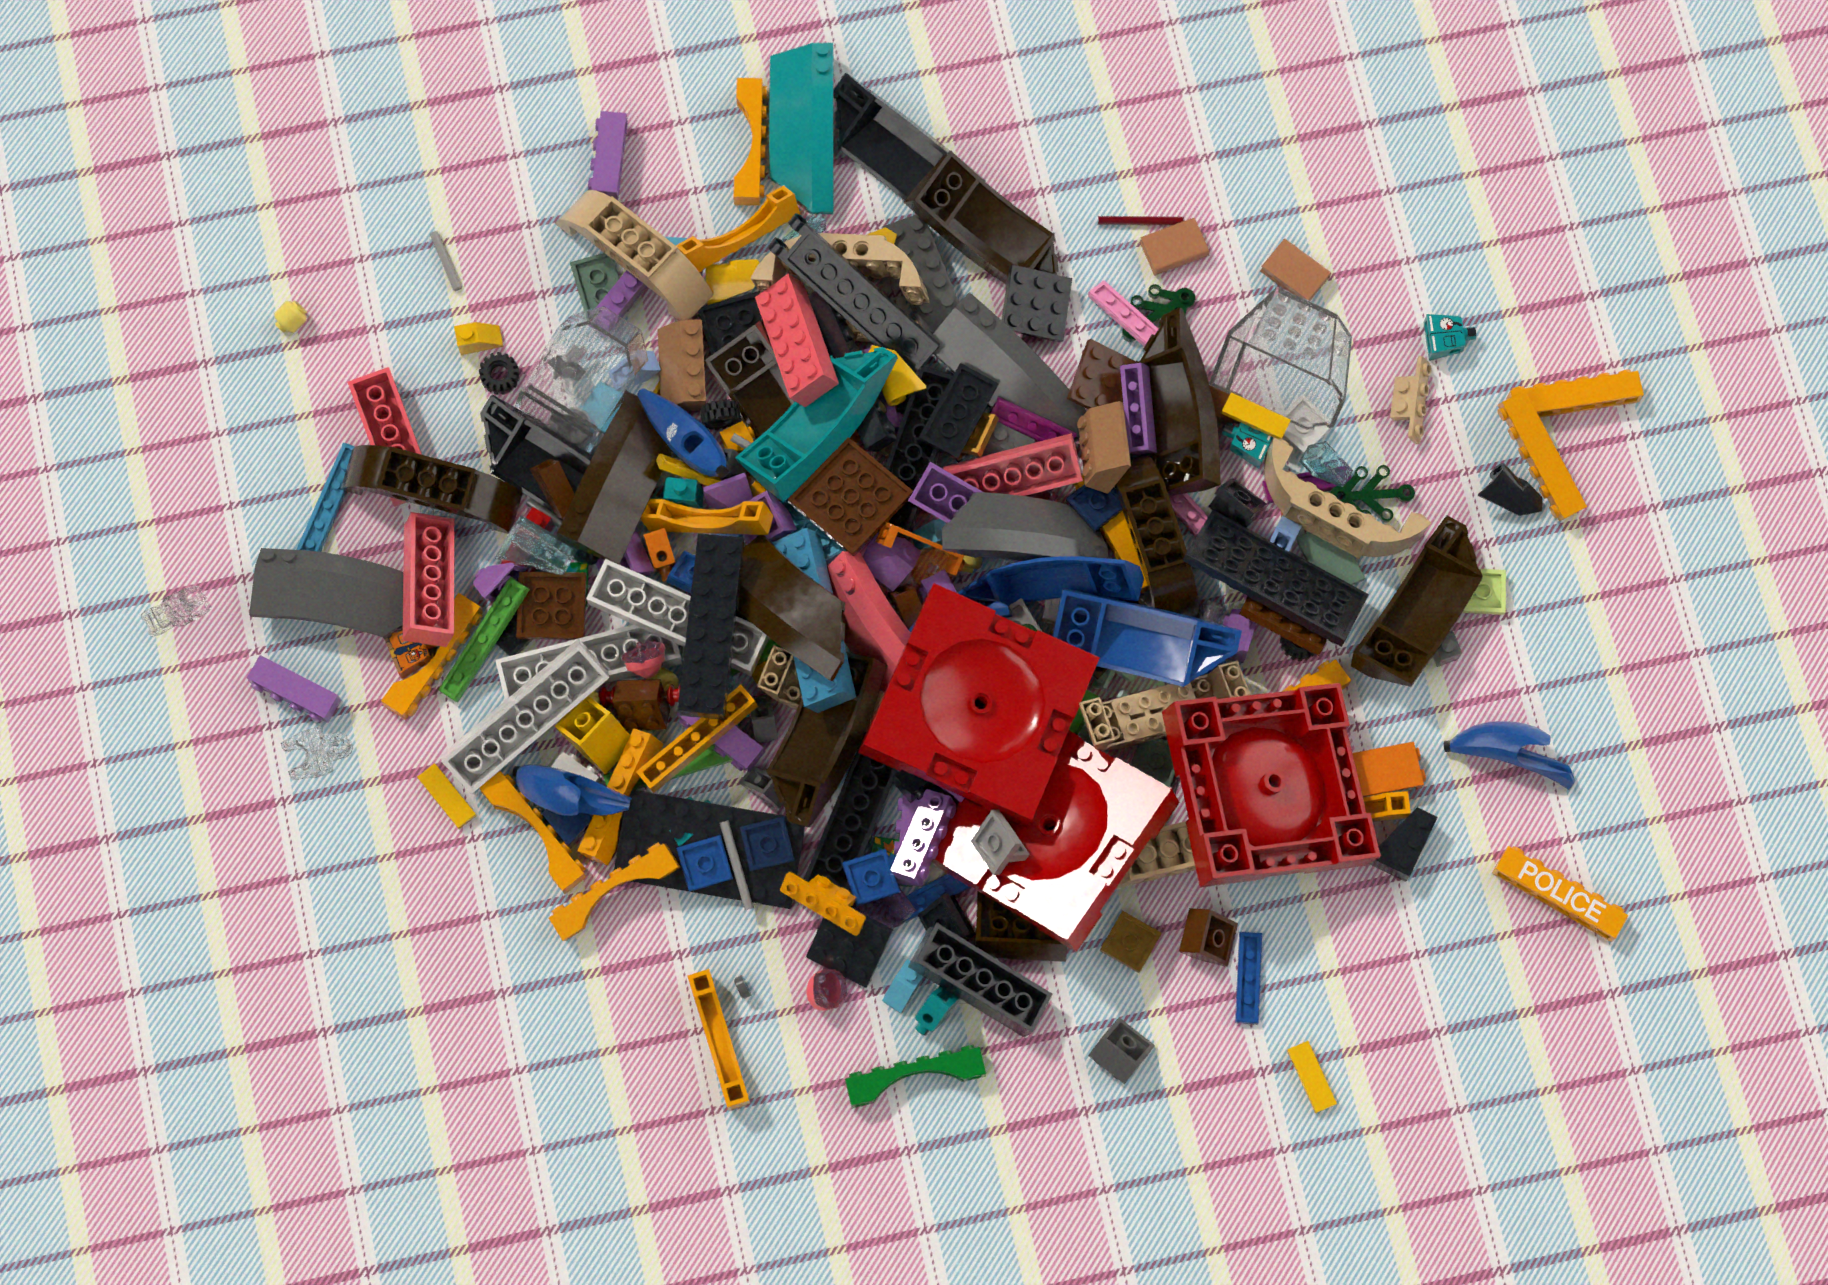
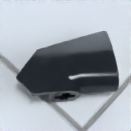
(1511, 492)

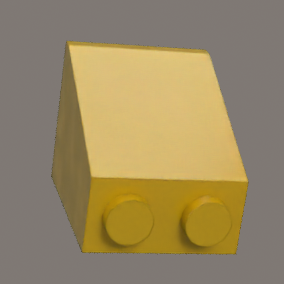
(594, 733)

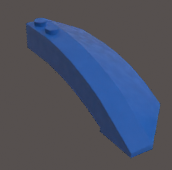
(1045, 577)
(1143, 637)

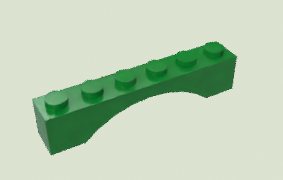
(962, 1065)

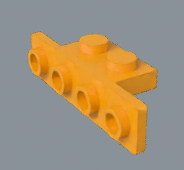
(826, 900)

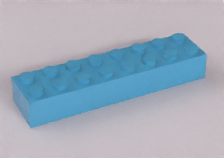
(817, 692)

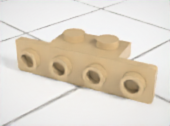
(1410, 399)

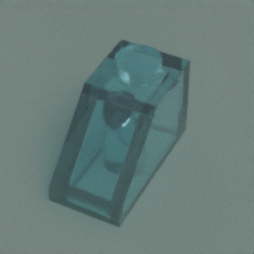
(1326, 464)

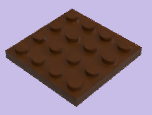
(850, 496)
(1282, 626)

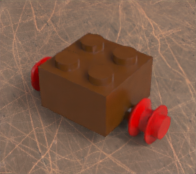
(640, 703)

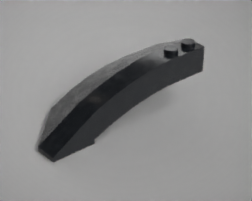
(883, 138)
(522, 442)

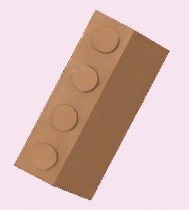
(682, 364)
(1104, 446)

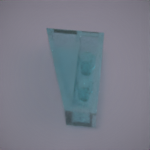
(536, 547)

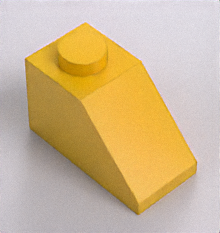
(477, 337)

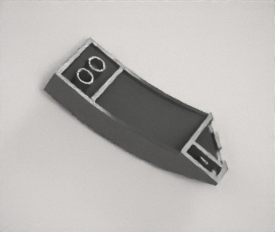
(993, 349)
(1020, 529)
(327, 590)

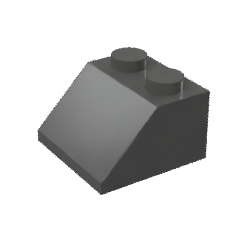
(1005, 438)
(1121, 1050)

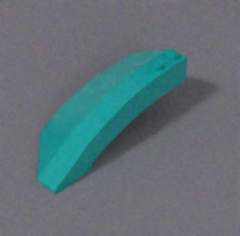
(803, 124)
(810, 434)

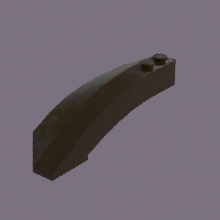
(981, 220)
(1182, 409)
(615, 485)

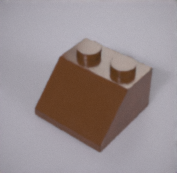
(1208, 936)

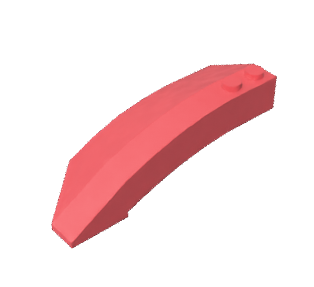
(869, 619)

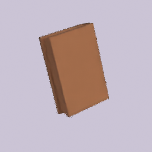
(1174, 246)
(1295, 271)

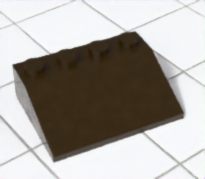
(1011, 936)

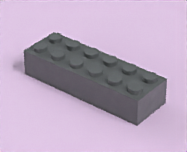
(918, 244)

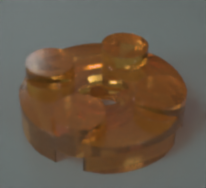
(929, 556)

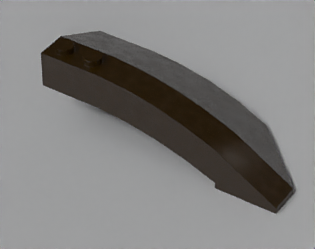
(752, 378)
(791, 607)
(1421, 608)
(823, 745)

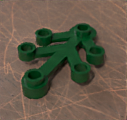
(1161, 309)
(1368, 495)

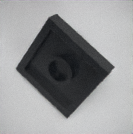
(1237, 503)
(948, 914)

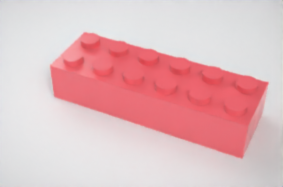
(796, 340)
(383, 413)
(1023, 468)
(428, 579)

